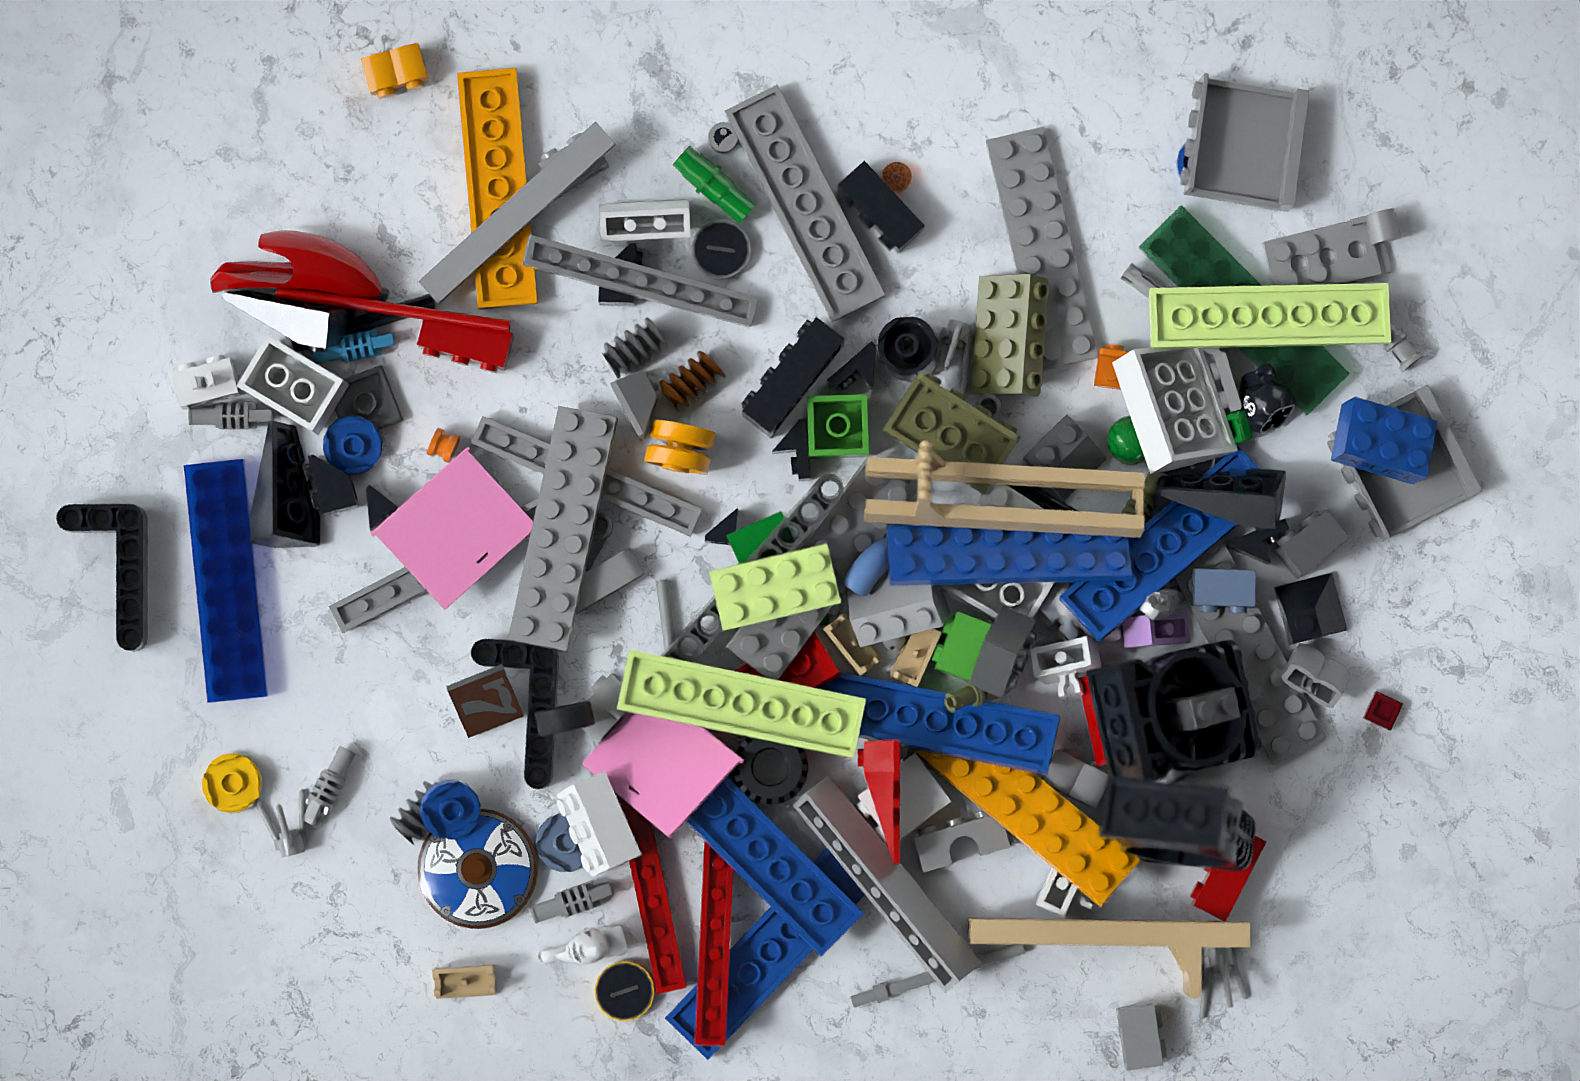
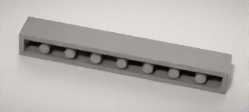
(887, 884)

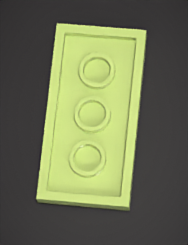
(774, 586)

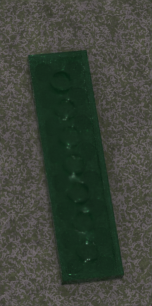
(1197, 259)

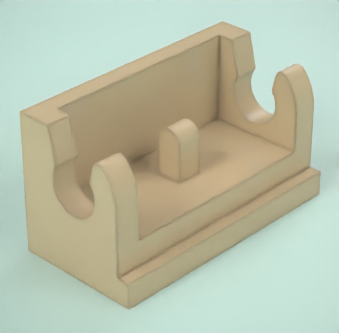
(844, 638)
(915, 656)
(464, 981)

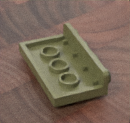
(1009, 335)
(951, 424)

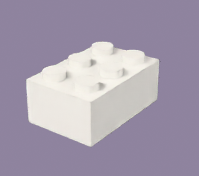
(292, 385)
(597, 824)

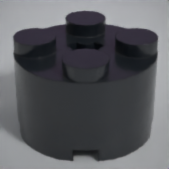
(910, 332)

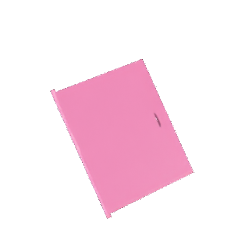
(452, 527)
(666, 765)

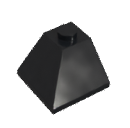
(1310, 608)

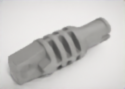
(230, 415)
(1162, 603)
(328, 787)
(572, 901)

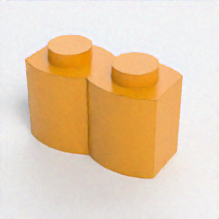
(395, 70)

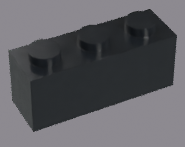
(880, 208)

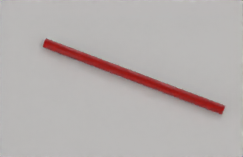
(394, 309)

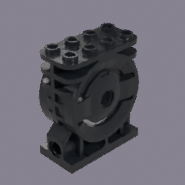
(1135, 718)
(1178, 823)

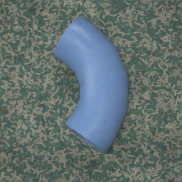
(868, 568)

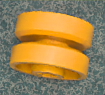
(679, 449)

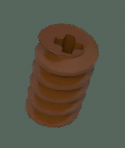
(691, 380)

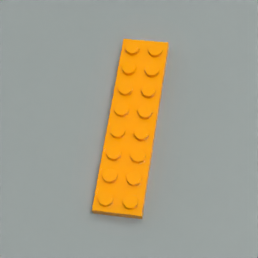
(493, 176)
(1041, 822)

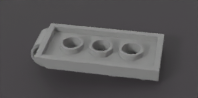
(1369, 230)

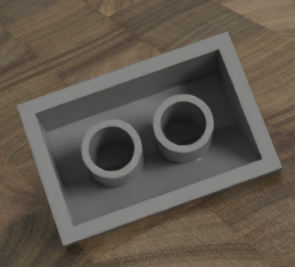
(896, 610)

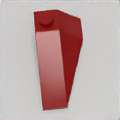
(882, 773)

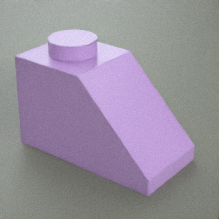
(1145, 632)

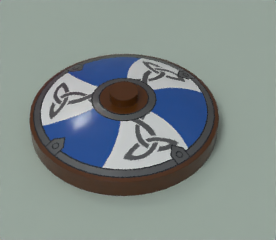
(480, 875)

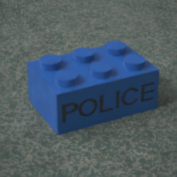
(1384, 440)

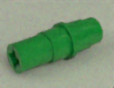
(714, 184)

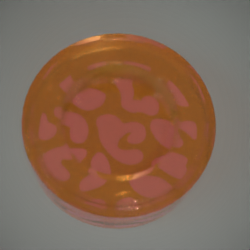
(897, 176)

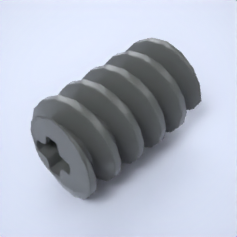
(633, 347)
(411, 820)

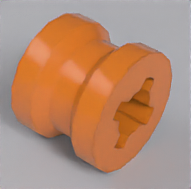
(443, 445)

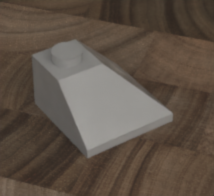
(637, 399)

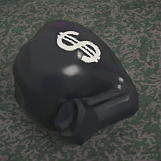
(1264, 400)

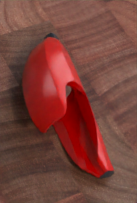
(313, 265)

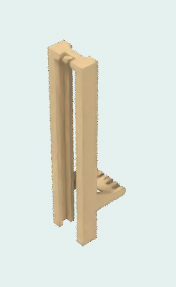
(931, 467)
(1182, 937)

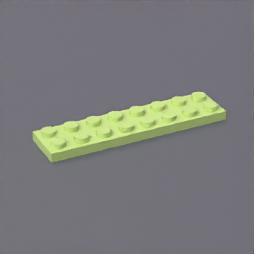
(1269, 316)
(741, 704)

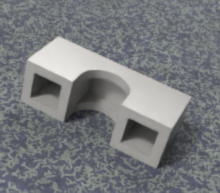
(934, 845)

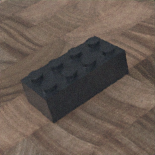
(793, 377)

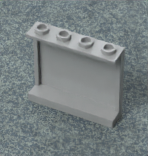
(1245, 144)
(1401, 505)

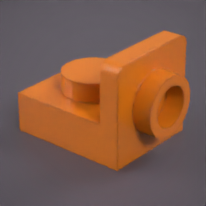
(1105, 374)

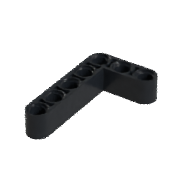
(124, 563)
(535, 700)

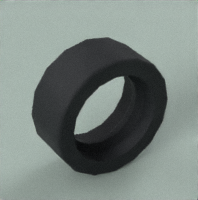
(564, 718)

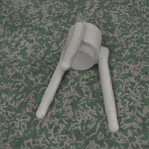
(956, 336)
(289, 842)
(1221, 960)

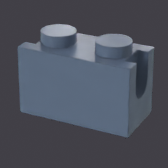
(1223, 589)

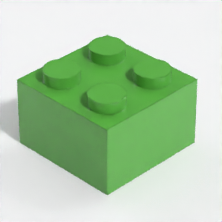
(837, 426)
(961, 646)

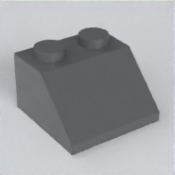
(1065, 447)

